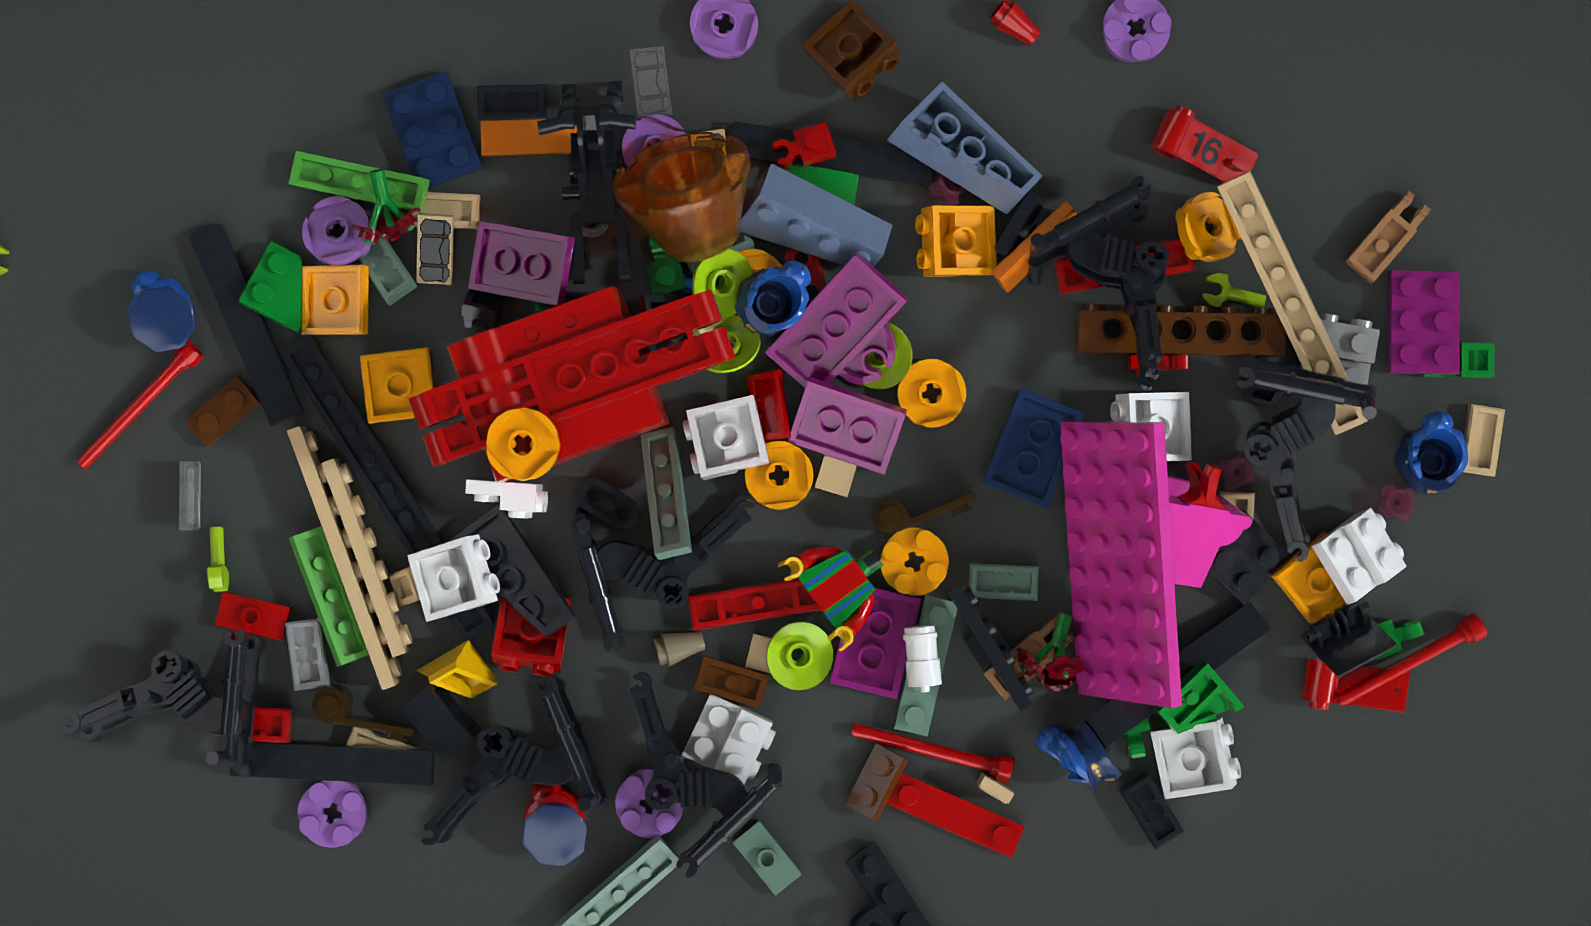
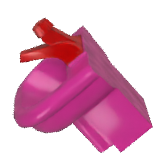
(1200, 523)

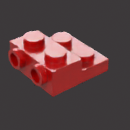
(523, 645)

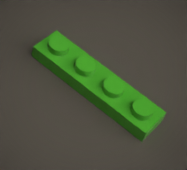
(355, 181)
(328, 596)

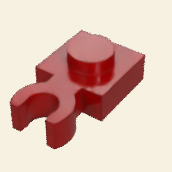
(810, 144)
(1171, 362)

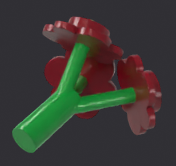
(393, 221)
(1063, 669)

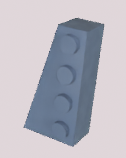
(965, 149)

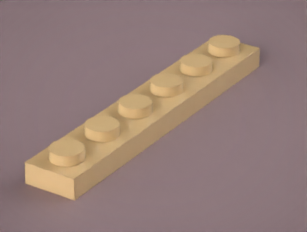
(362, 543)

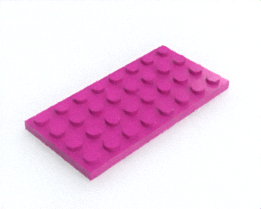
(1121, 560)

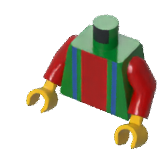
(837, 586)

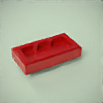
(770, 403)
(253, 615)
(272, 724)

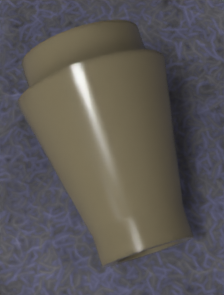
(677, 646)

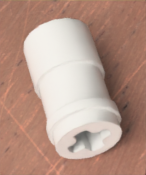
(922, 657)

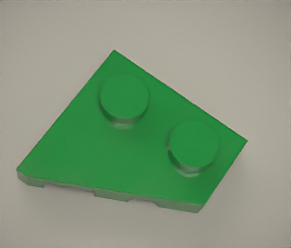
(276, 287)
(1202, 699)

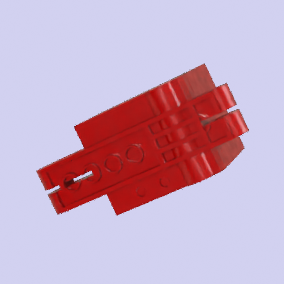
(575, 366)

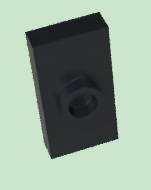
(512, 102)
(1020, 225)
(1151, 811)

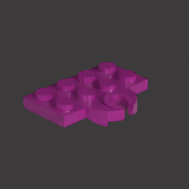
(842, 328)

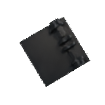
(1347, 638)

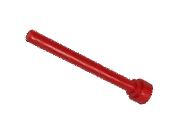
(183, 358)
(1469, 630)
(998, 767)

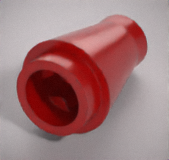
(1014, 22)

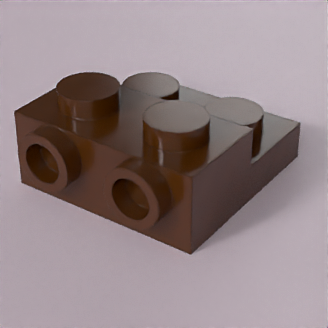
(852, 50)

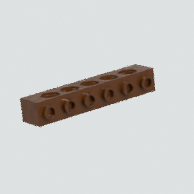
(1268, 342)

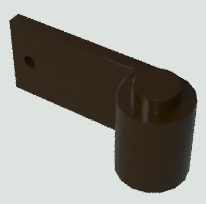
(892, 516)
(335, 706)

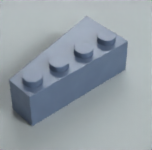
(811, 219)

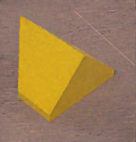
(460, 671)

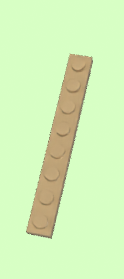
(1285, 287)
(385, 666)

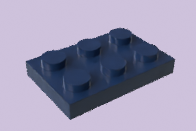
(433, 130)
(1030, 448)

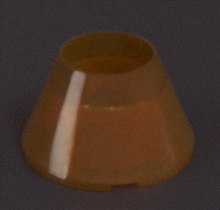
(687, 193)

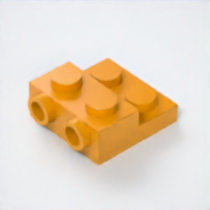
(956, 241)

